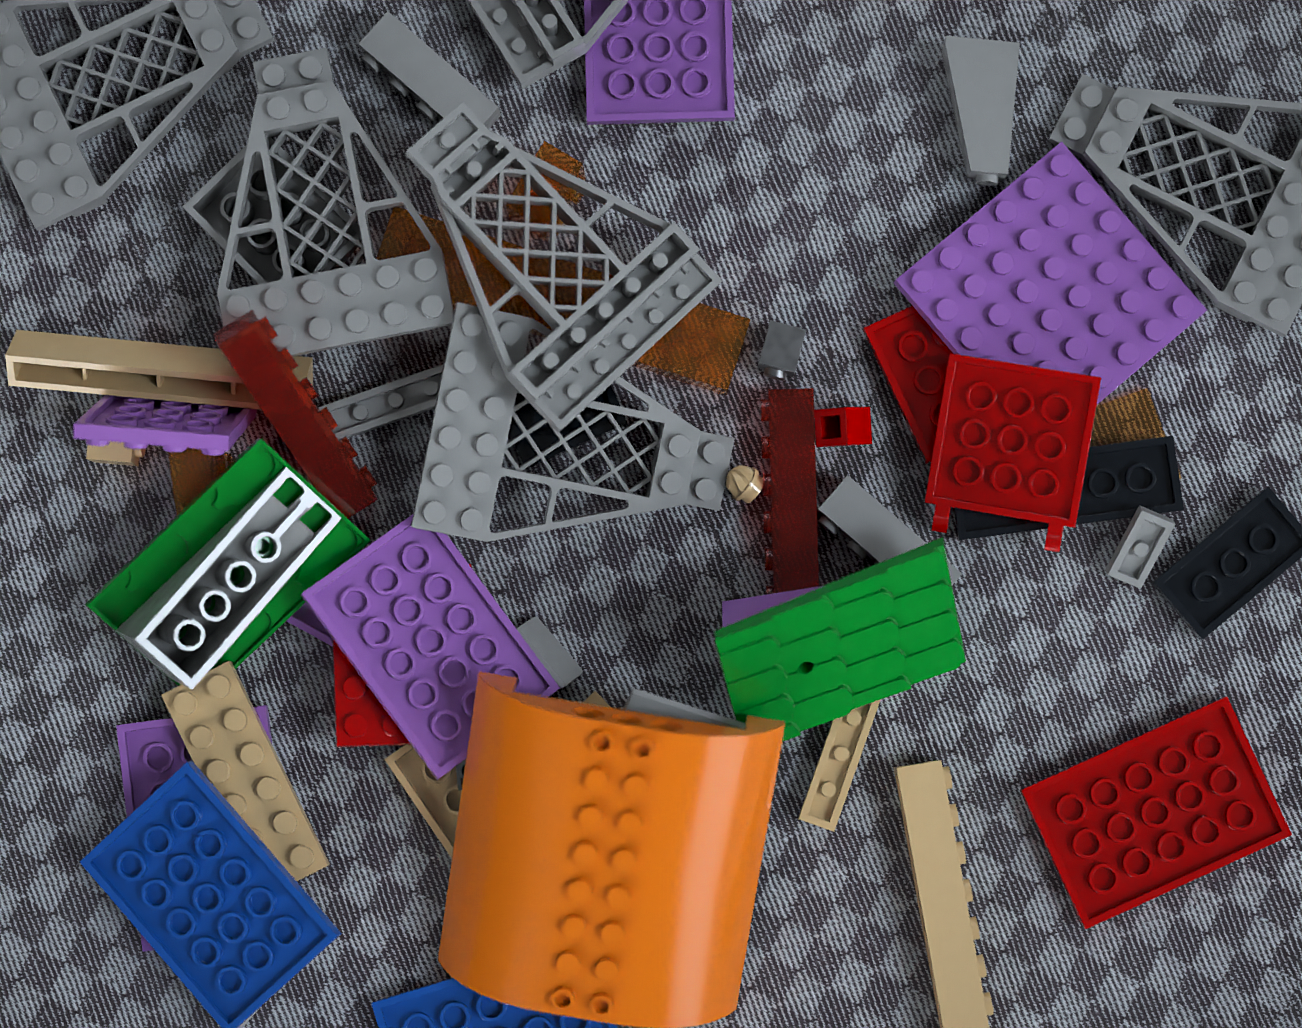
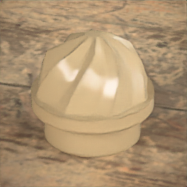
(744, 483)

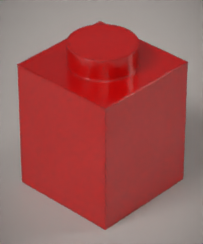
(843, 426)

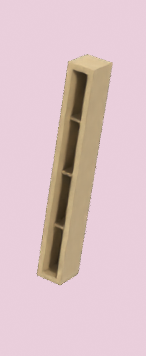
(130, 369)
(943, 895)

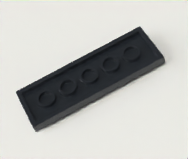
(1113, 487)

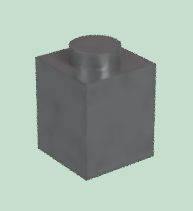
(781, 350)

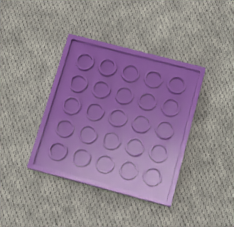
(1052, 280)

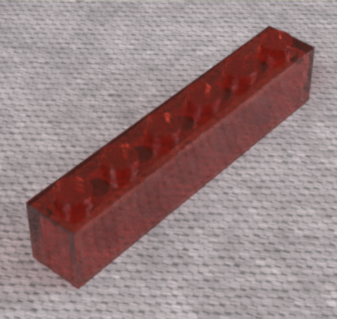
(294, 413)
(791, 489)

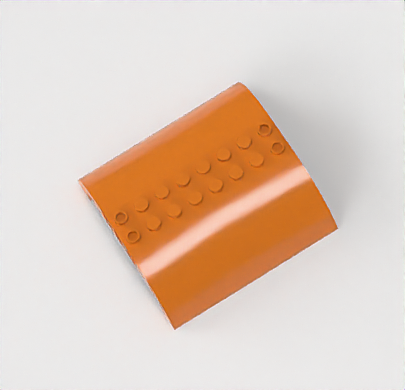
(606, 858)

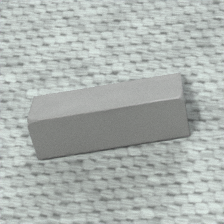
(550, 652)

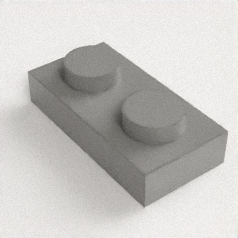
(1140, 547)

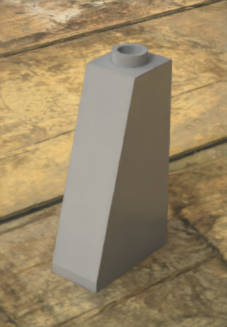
(982, 96)

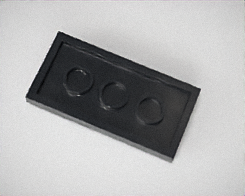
(1232, 563)

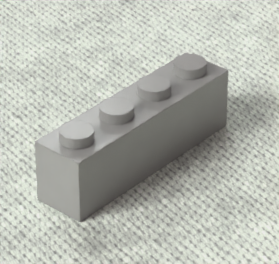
(422, 72)
(868, 525)

